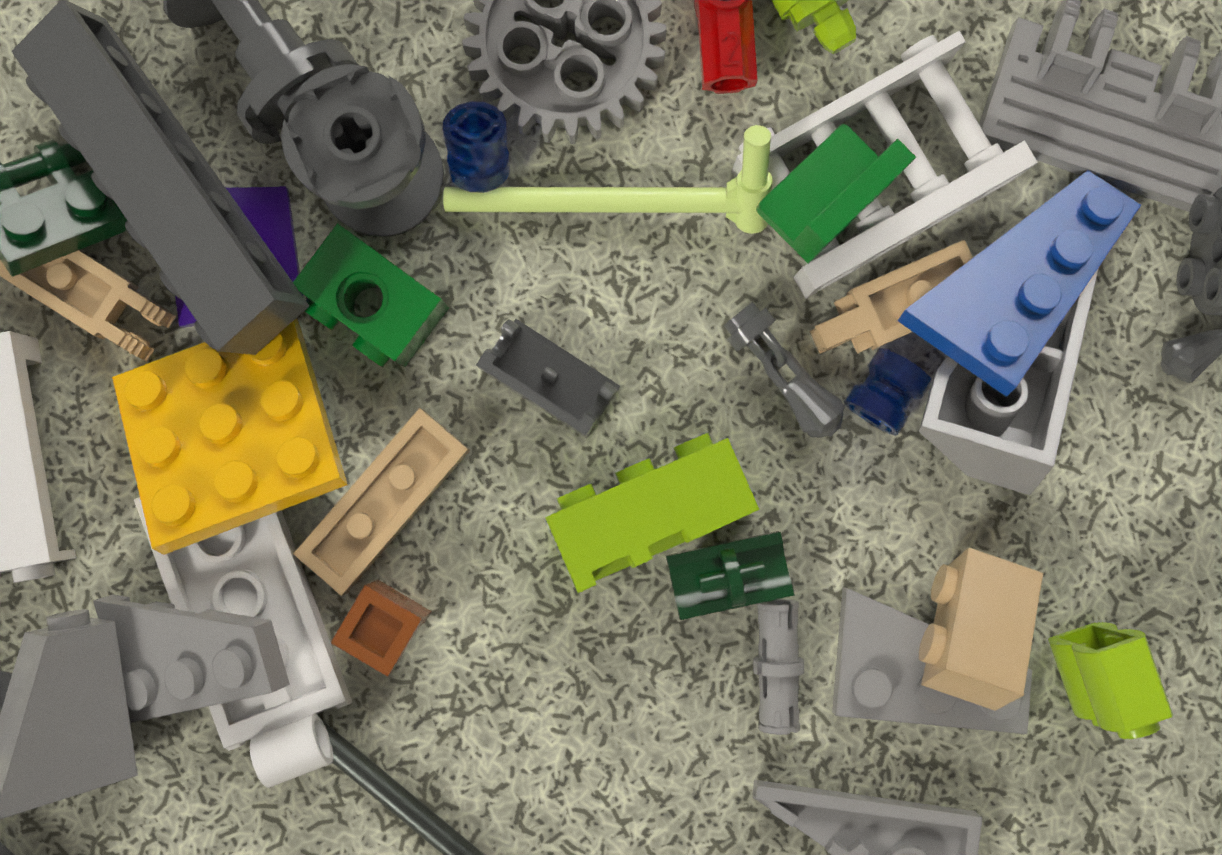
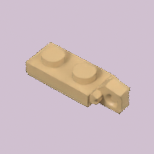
(872, 309)

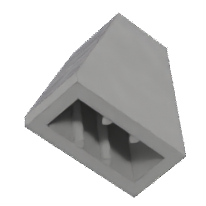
(64, 715)

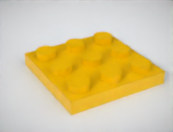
(226, 437)

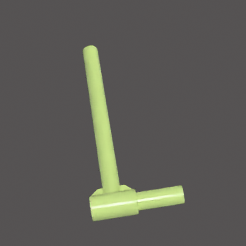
(736, 200)

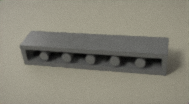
(158, 181)

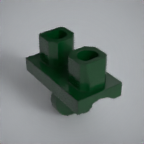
(729, 575)

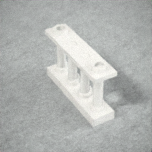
(933, 195)

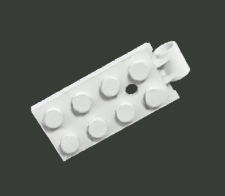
(258, 576)

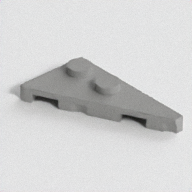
(871, 824)

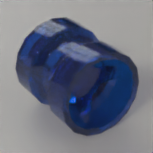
(476, 146)
(888, 391)

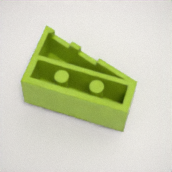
(650, 510)

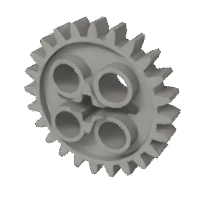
(538, 87)

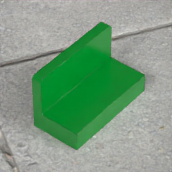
(830, 190)

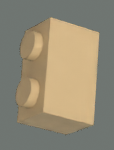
(981, 629)

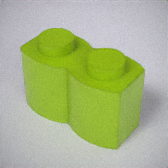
(1112, 679)

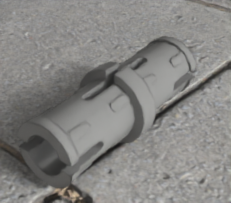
(778, 666)

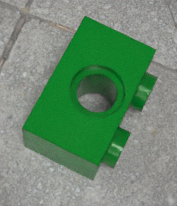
(344, 269)

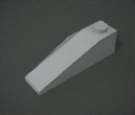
(1014, 436)

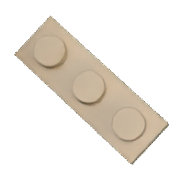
(381, 502)

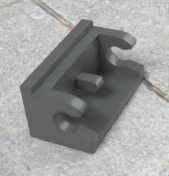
(548, 377)

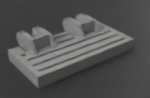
(1103, 110)

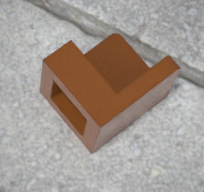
(380, 626)

